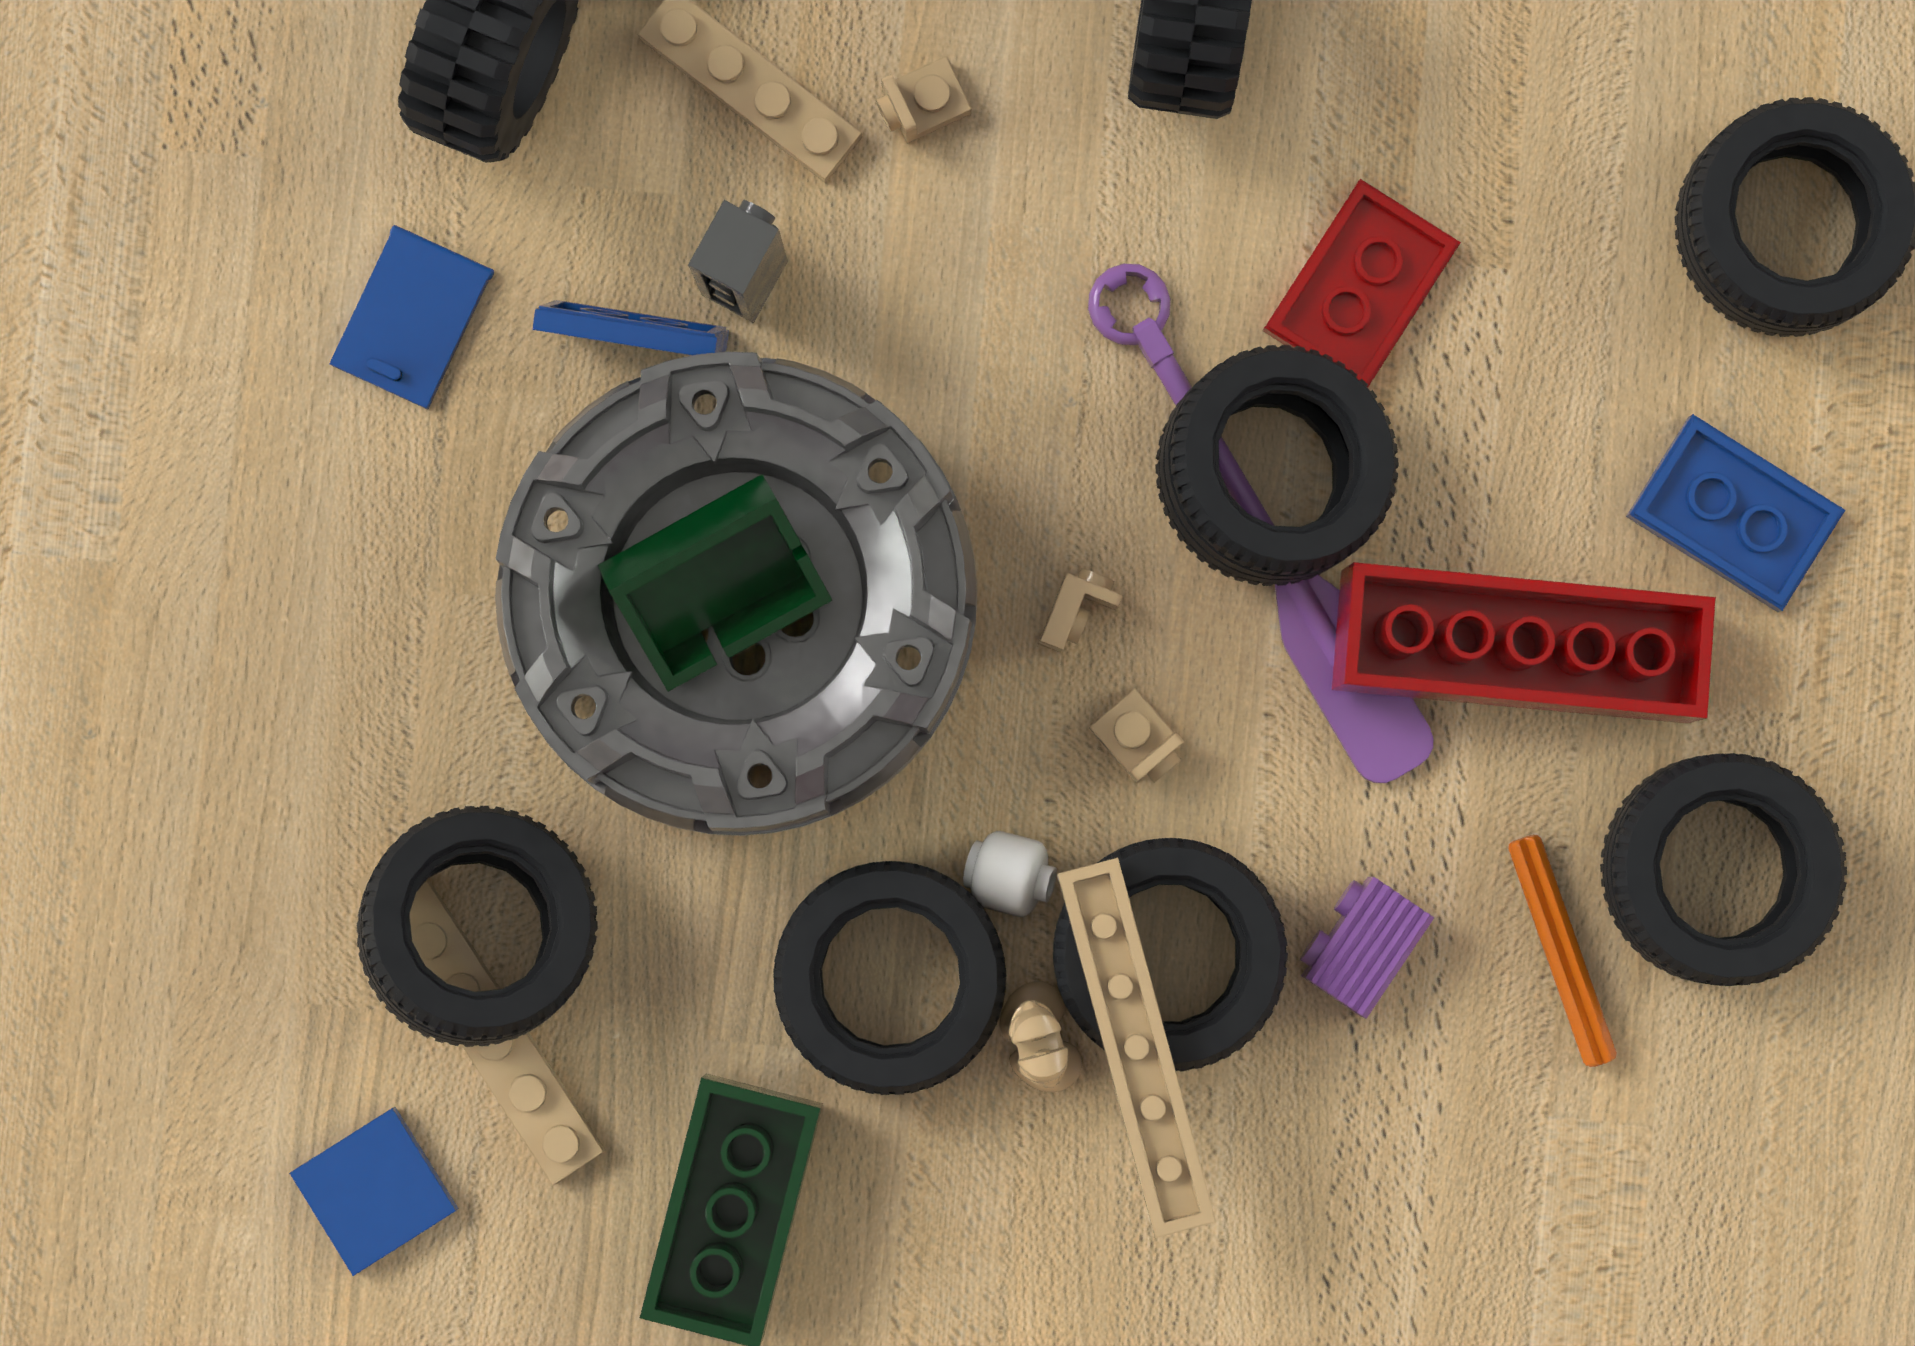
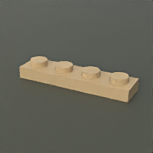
(750, 86)

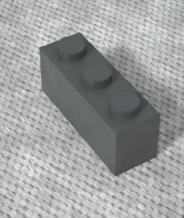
(739, 259)

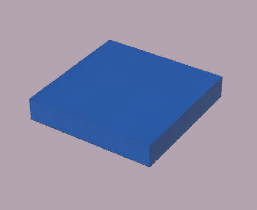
(374, 1191)

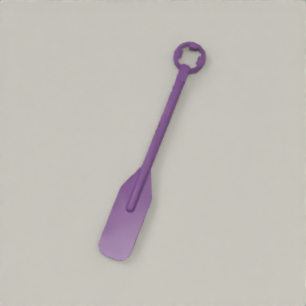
(1378, 732)

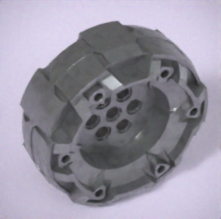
(826, 705)

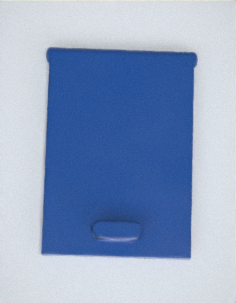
(411, 317)

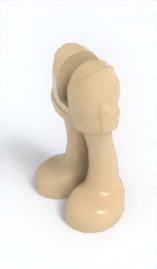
(1032, 1023)

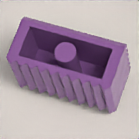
(1365, 945)

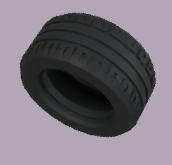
(1865, 167)
(1334, 407)
(1809, 857)
(533, 859)
(1258, 948)
(832, 1045)

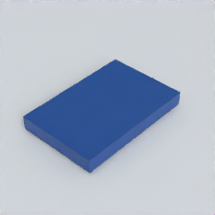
(630, 328)
(1735, 513)

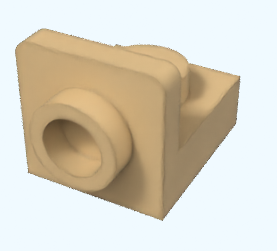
(923, 100)
(1067, 617)
(1138, 738)

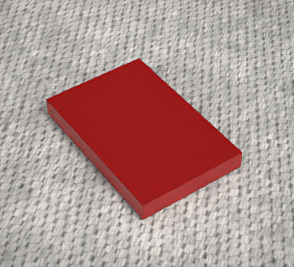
(1363, 282)

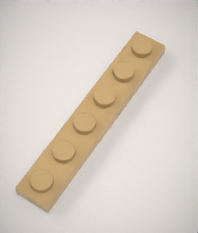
(1136, 1048)
(513, 1069)

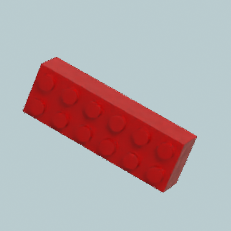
(1523, 643)

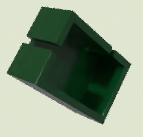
(715, 570)

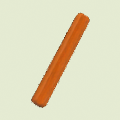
(1562, 951)

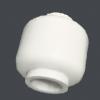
(1009, 873)

